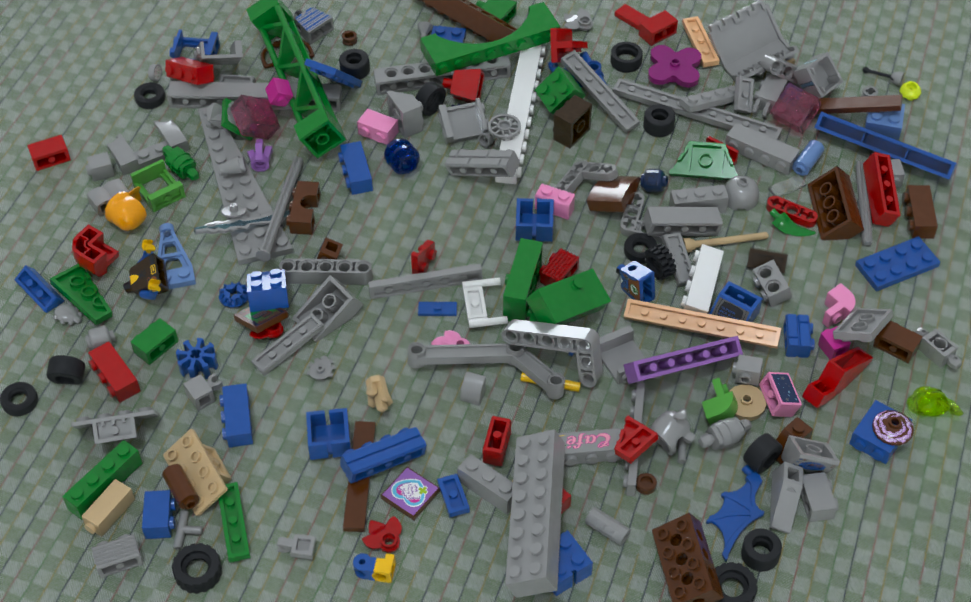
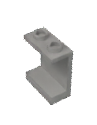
(226, 59)
(617, 350)

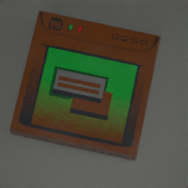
(260, 320)

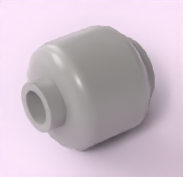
(99, 336)

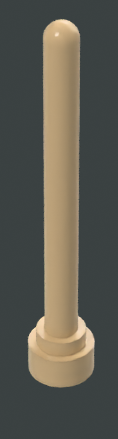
(691, 244)

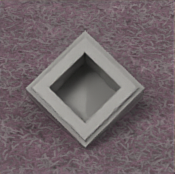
(214, 114)

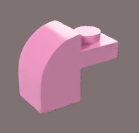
(840, 304)

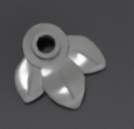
(579, 21)

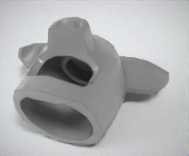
(670, 428)

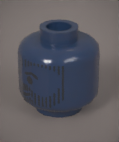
(654, 180)

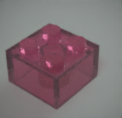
(795, 108)
(254, 117)

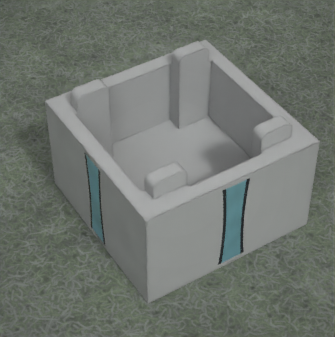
(818, 75)

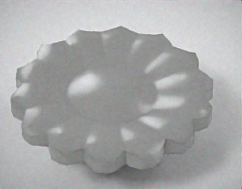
(234, 211)

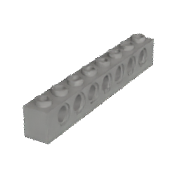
(414, 76)

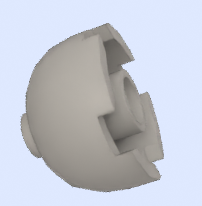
(742, 193)

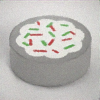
(154, 72)

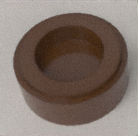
(646, 483)

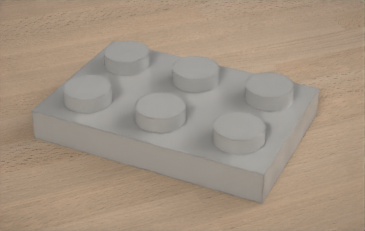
(863, 324)

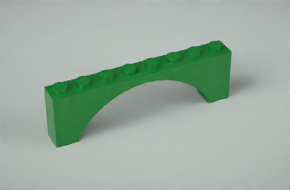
(449, 56)

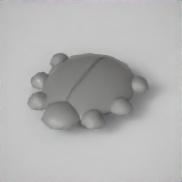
(67, 313)
(321, 368)

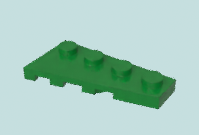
(79, 289)

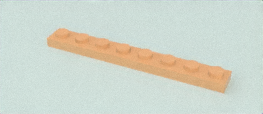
(702, 323)

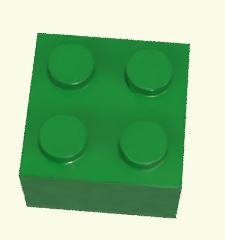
(558, 89)

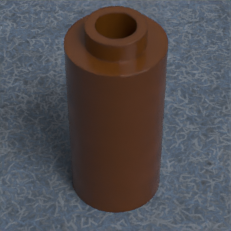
(180, 486)

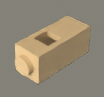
(108, 508)

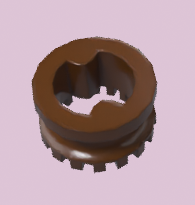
(349, 38)

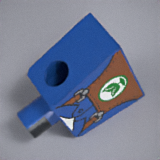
(637, 281)

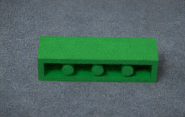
(116, 465)

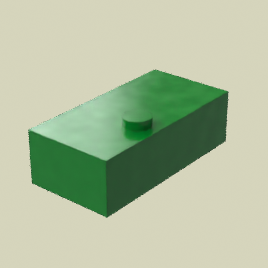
(522, 279)
(569, 299)

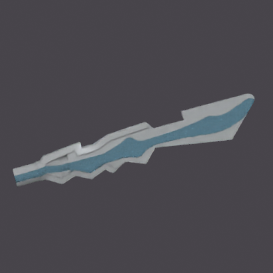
(236, 223)

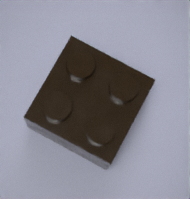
(572, 121)

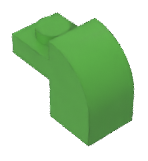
(722, 406)

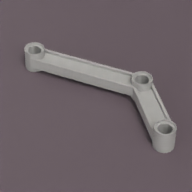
(514, 355)

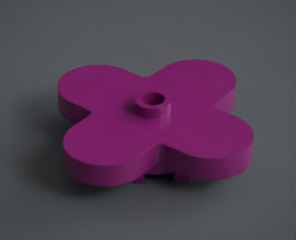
(674, 66)

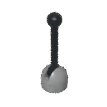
(896, 77)

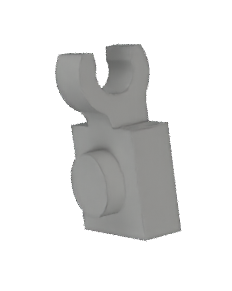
(301, 546)

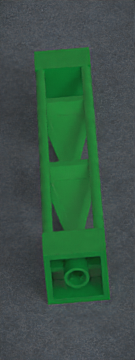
(320, 128)

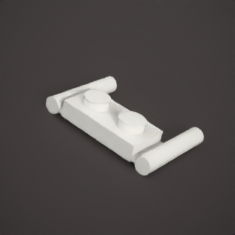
(475, 303)

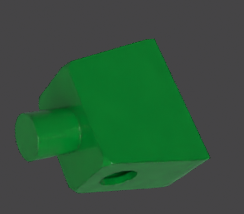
(503, 9)

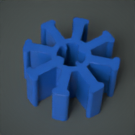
(196, 359)

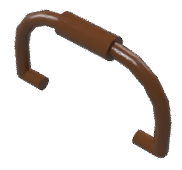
(276, 44)

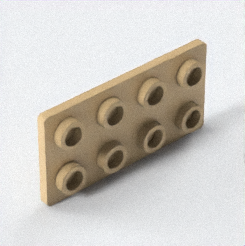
(202, 468)

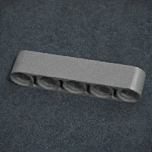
(318, 270)

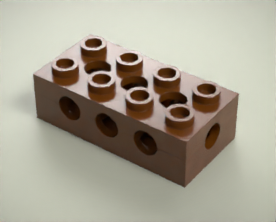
(687, 561)

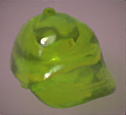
(932, 403)

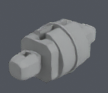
(725, 433)

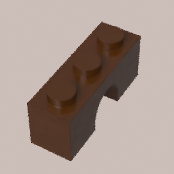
(304, 196)

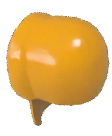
(126, 210)

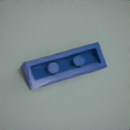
(38, 289)

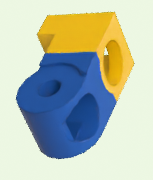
(374, 568)

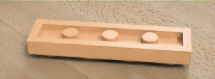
(700, 41)

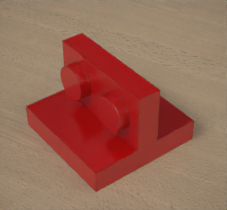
(562, 44)

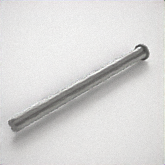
(264, 252)

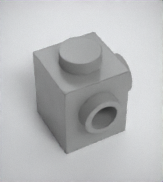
(748, 370)

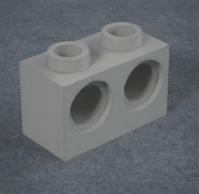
(773, 282)

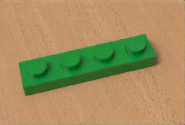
(234, 524)

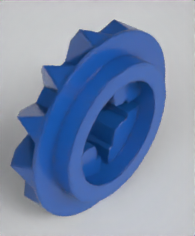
(237, 299)

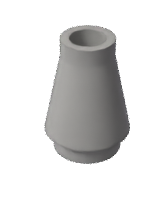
(233, 166)

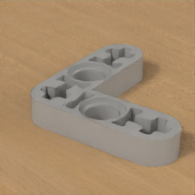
(586, 170)
(636, 224)

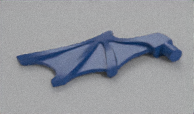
(738, 510)

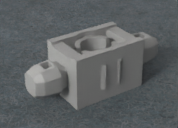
(938, 348)

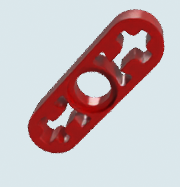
(805, 212)

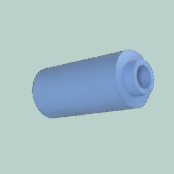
(808, 157)

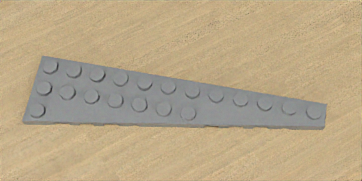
(243, 191)

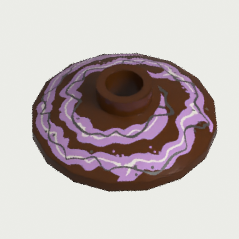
(890, 433)

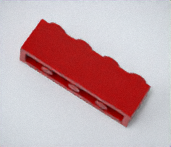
(881, 189)

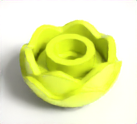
(910, 90)

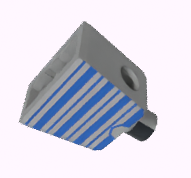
(313, 24)

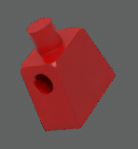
(465, 84)

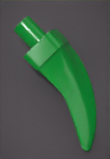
(787, 226)

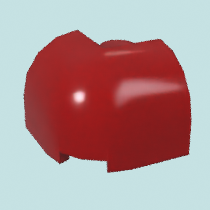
(92, 252)

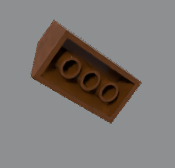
(835, 205)

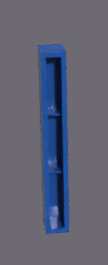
(886, 145)

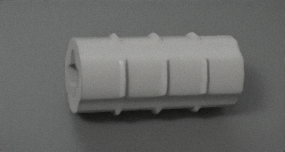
(607, 526)

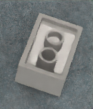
(331, 305)

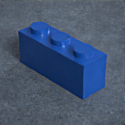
(355, 168)
(236, 415)

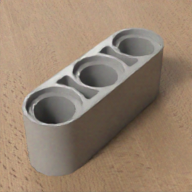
(779, 67)

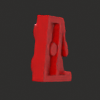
(421, 260)
(634, 440)

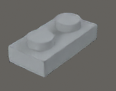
(743, 94)

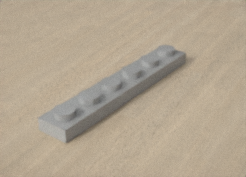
(600, 91)
(424, 281)
(636, 413)

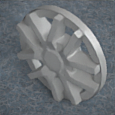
(504, 126)

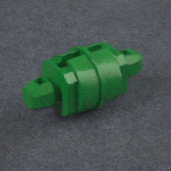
(180, 162)

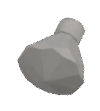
(424, 28)

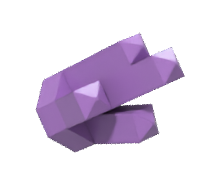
(261, 159)

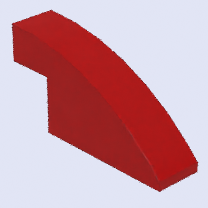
(837, 376)

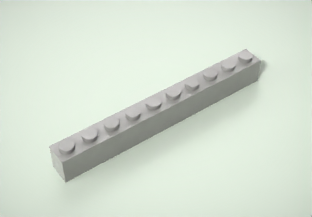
(189, 95)

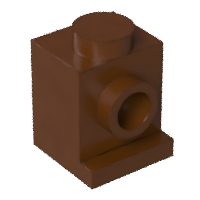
(329, 249)

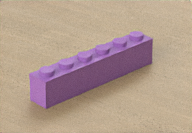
(682, 359)

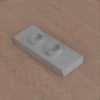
(677, 247)

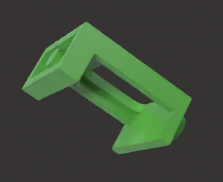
(164, 196)

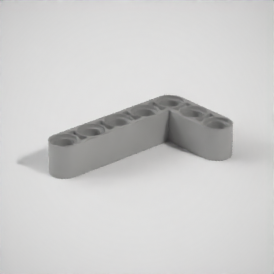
(565, 338)

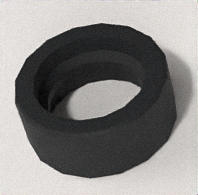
(626, 65)
(431, 96)

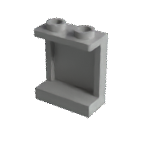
(462, 121)

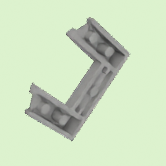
(130, 162)

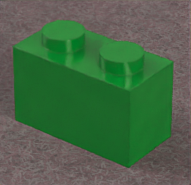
(154, 341)

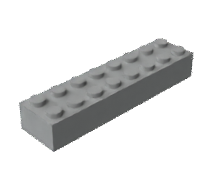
(535, 514)

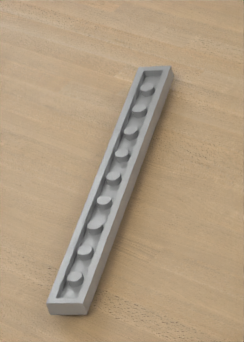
(710, 115)

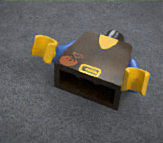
(149, 275)

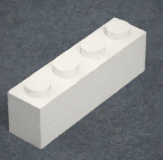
(702, 280)

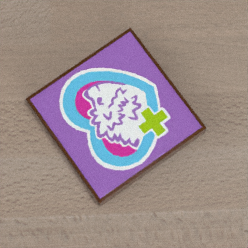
(410, 493)

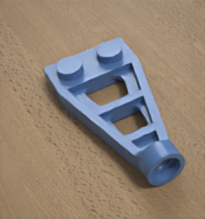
(180, 276)

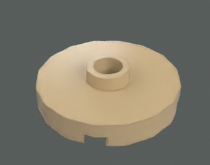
(755, 407)

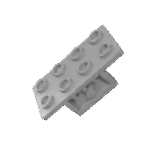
(114, 428)

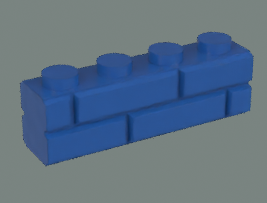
(382, 454)

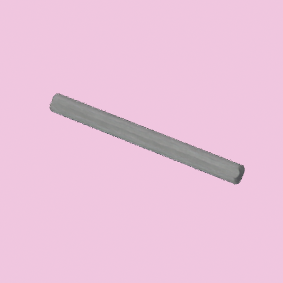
(864, 207)

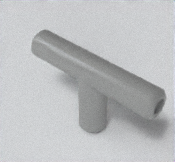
(182, 529)

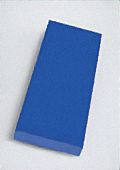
(437, 309)

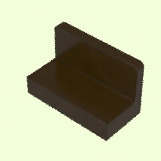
(761, 256)

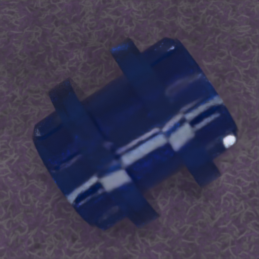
(401, 156)

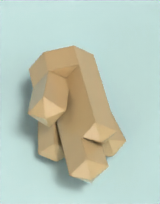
(378, 393)

